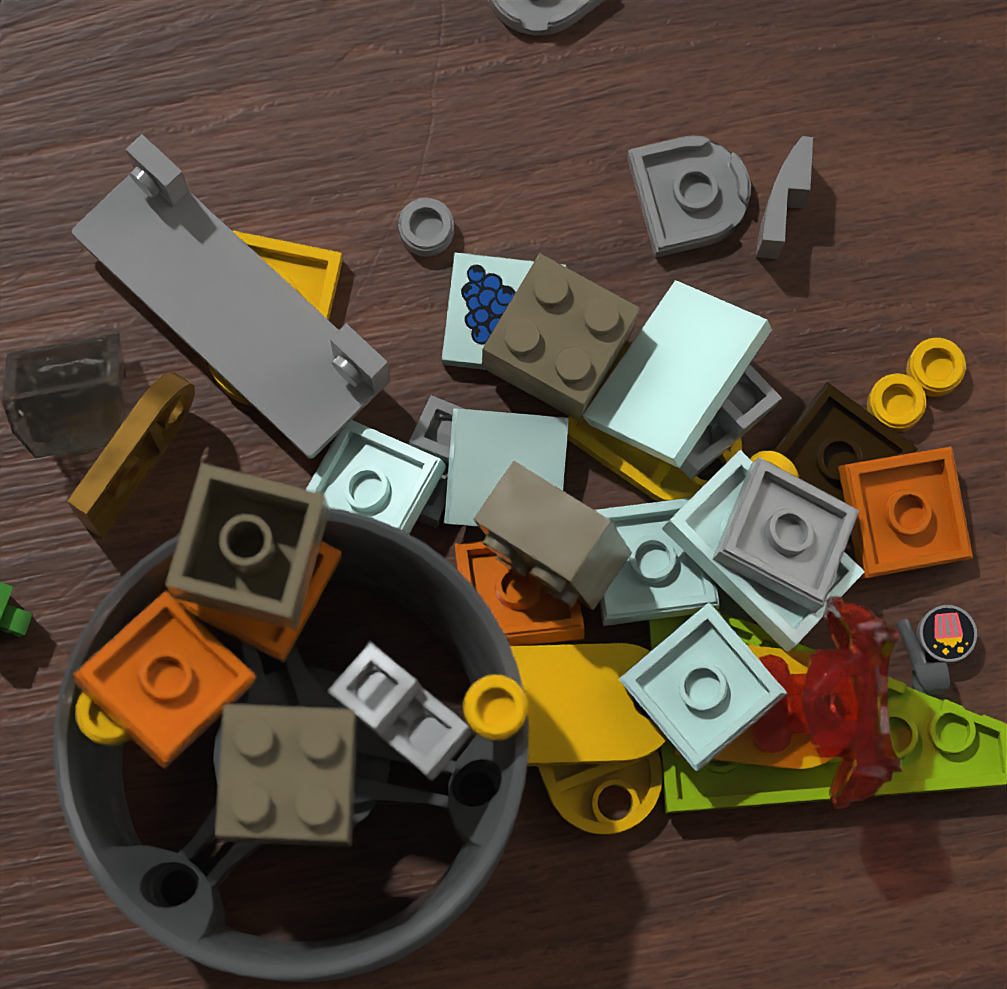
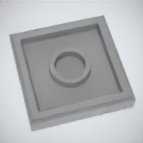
(786, 535)

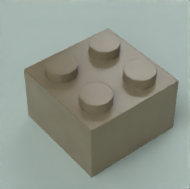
(559, 337)
(552, 536)
(248, 546)
(287, 775)

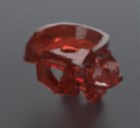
(839, 703)

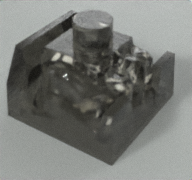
(65, 395)

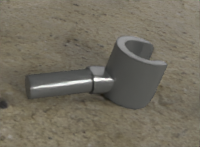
(925, 677)

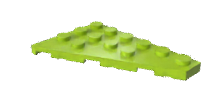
(934, 738)

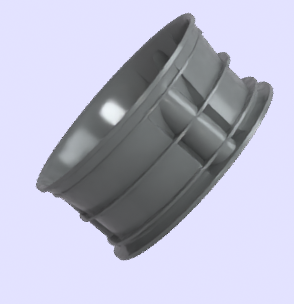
(138, 875)

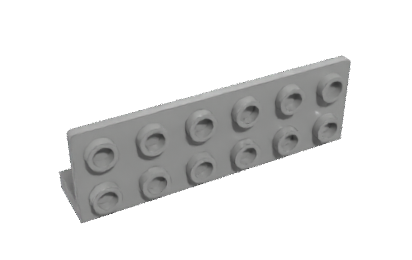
(230, 304)

